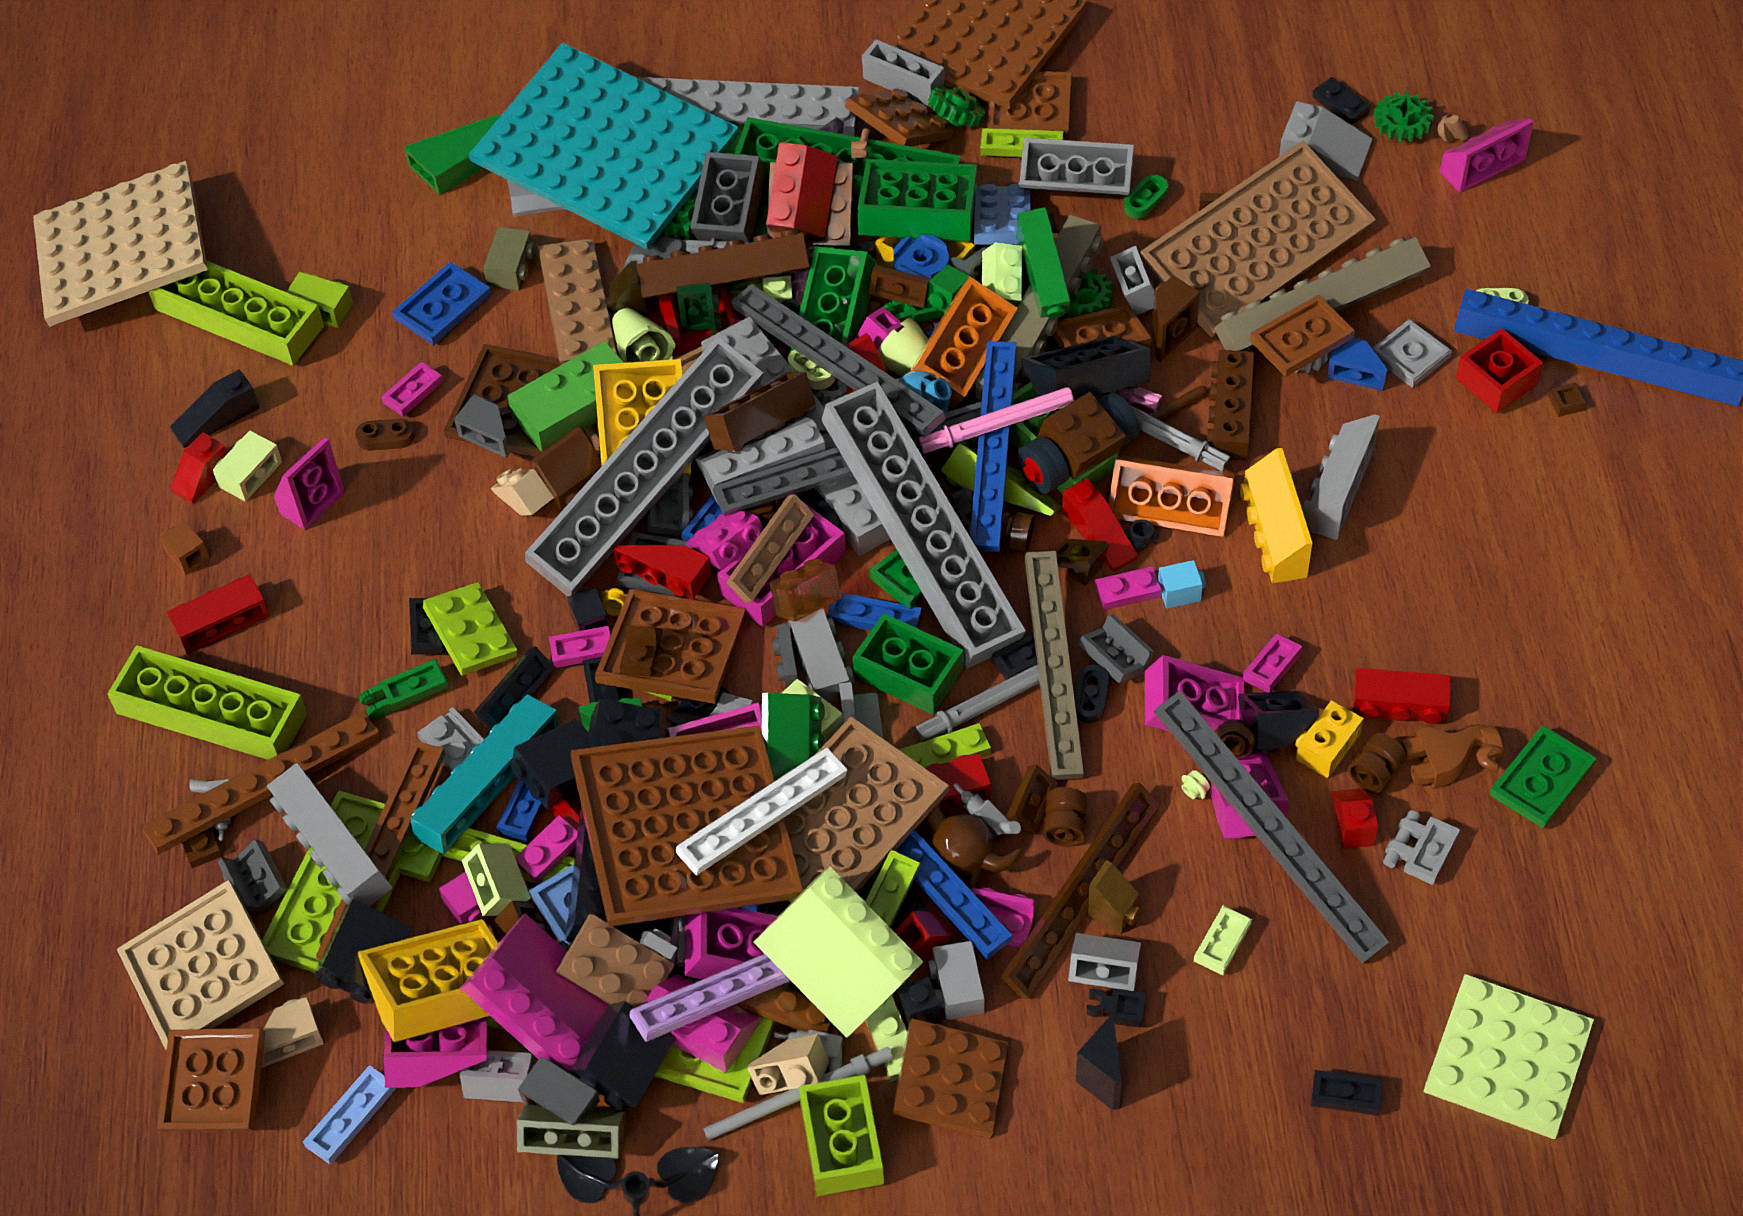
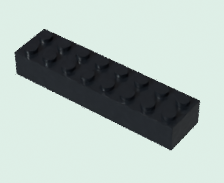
(610, 724)

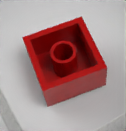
(1499, 370)

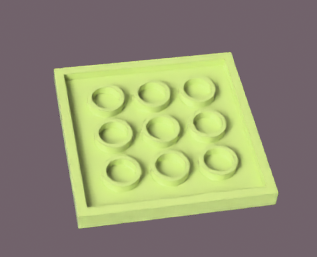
(1509, 1056)

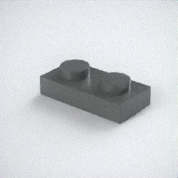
(783, 646)

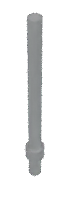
(859, 1066)

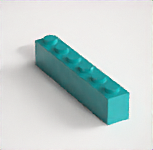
(480, 776)

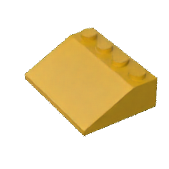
(627, 396)
(421, 979)

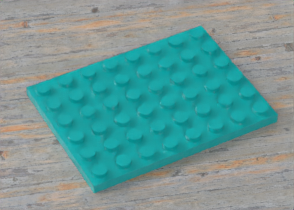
(603, 145)

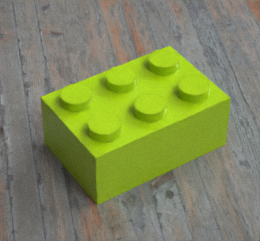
(841, 1135)

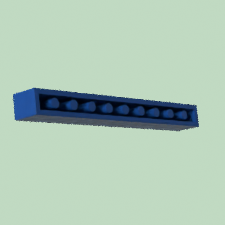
(1604, 347)

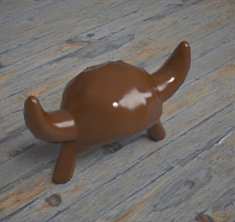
(966, 845)

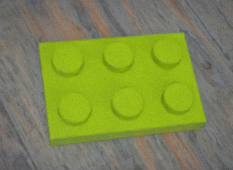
(469, 628)

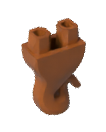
(1446, 753)

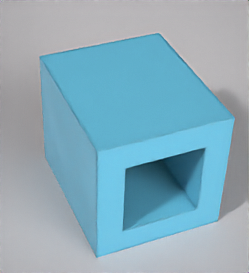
(1181, 584)

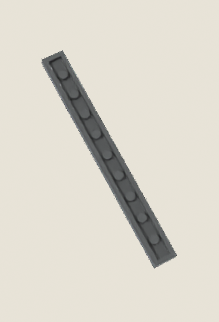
(836, 357)
(806, 472)
(1271, 827)

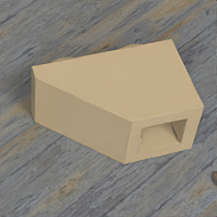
(522, 490)
(790, 1065)

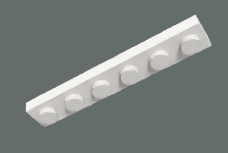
(761, 811)

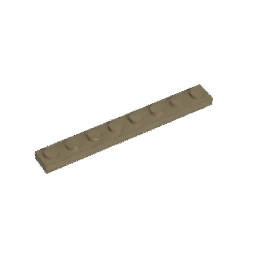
(1053, 666)

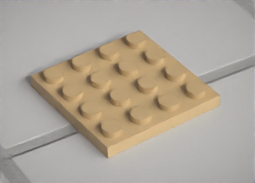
(200, 964)

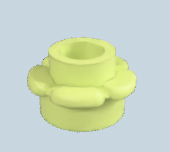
(1195, 785)

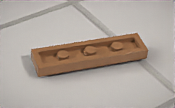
(770, 548)

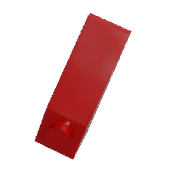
(1095, 521)

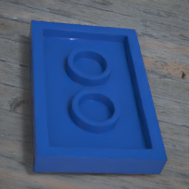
(441, 303)

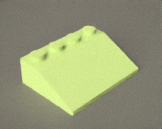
(838, 951)

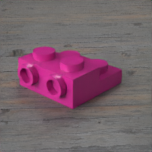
(727, 537)

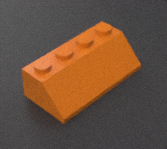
(1171, 495)

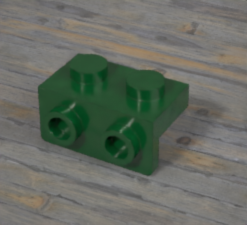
(698, 308)

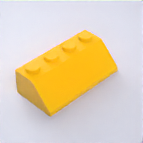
(1277, 518)

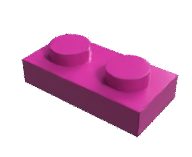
(412, 389)
(1128, 588)
(578, 646)
(1272, 663)
(547, 849)

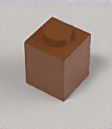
(184, 547)

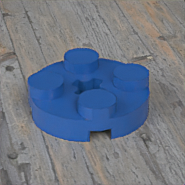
(927, 246)

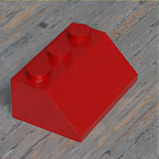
(802, 190)

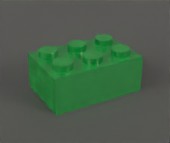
(908, 663)

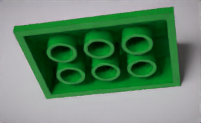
(917, 199)

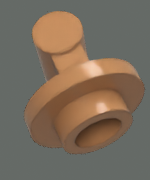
(1452, 128)

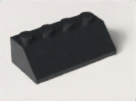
(1090, 367)

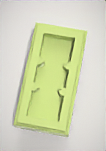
(1222, 940)

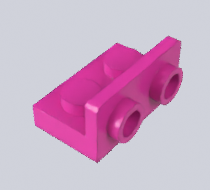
(1013, 911)

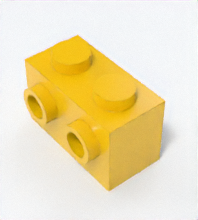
(1328, 739)

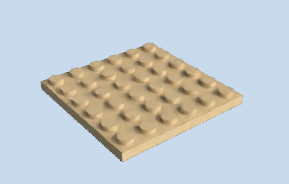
(118, 243)

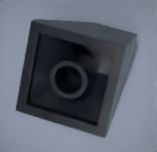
(1276, 717)

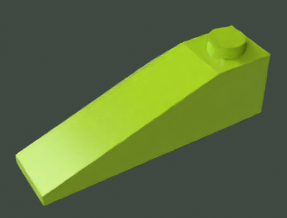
(961, 472)

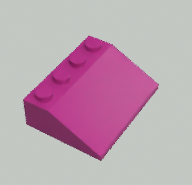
(533, 1001)

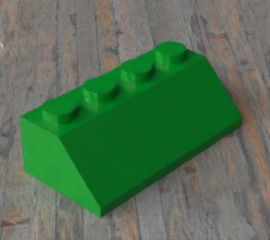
(838, 292)

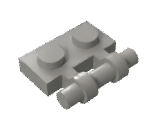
(1430, 851)

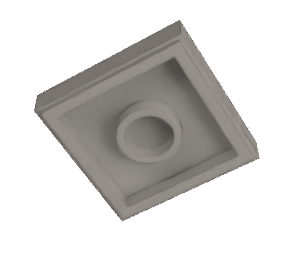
(1411, 353)

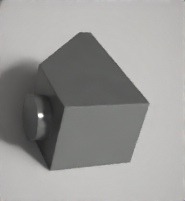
(482, 425)

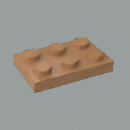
(613, 964)

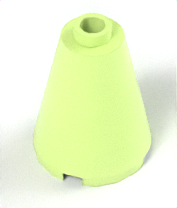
(640, 338)
(903, 348)

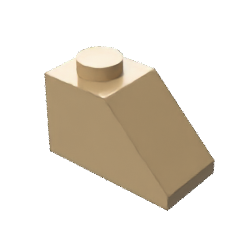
(290, 1031)

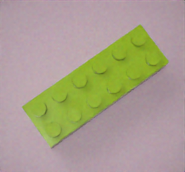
(242, 311)
(207, 703)

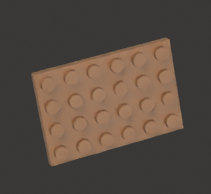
(864, 812)

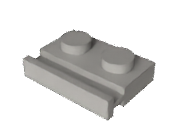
(453, 735)

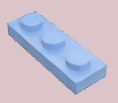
(348, 1115)

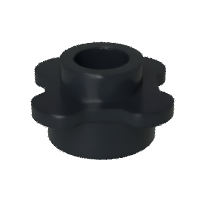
(1141, 527)

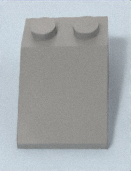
(1330, 138)

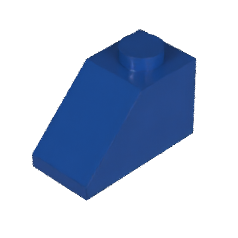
(1357, 364)

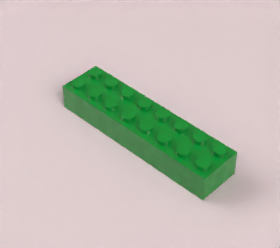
(763, 138)

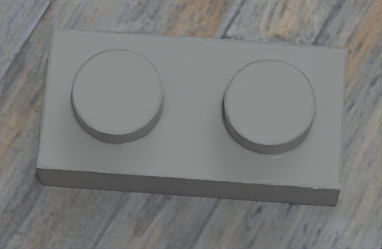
(657, 942)

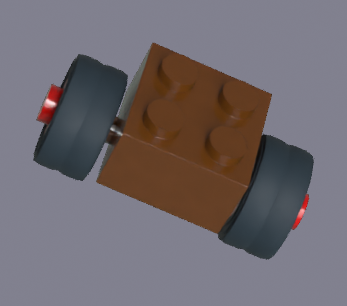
(1077, 440)

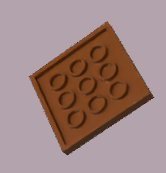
(692, 650)

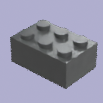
(728, 197)

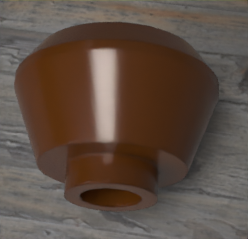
(1237, 737)

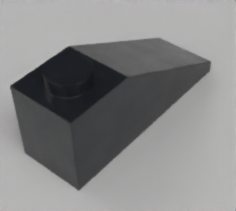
(216, 408)

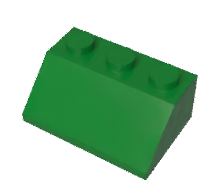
(791, 729)

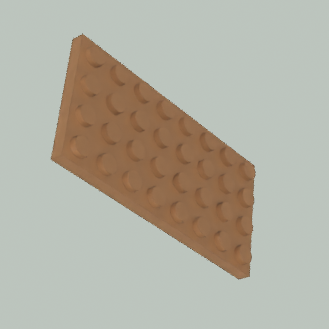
(1260, 235)

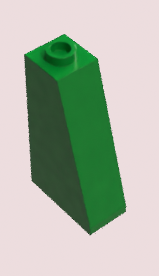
(444, 157)
(1042, 263)

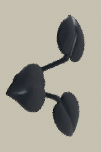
(684, 1170)

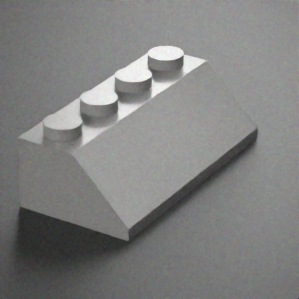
(1076, 166)
(779, 446)
(1340, 476)

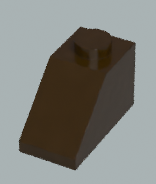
(626, 292)

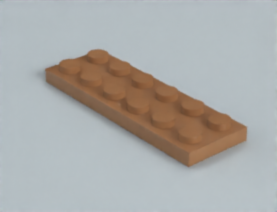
(575, 297)

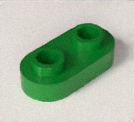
(1141, 199)

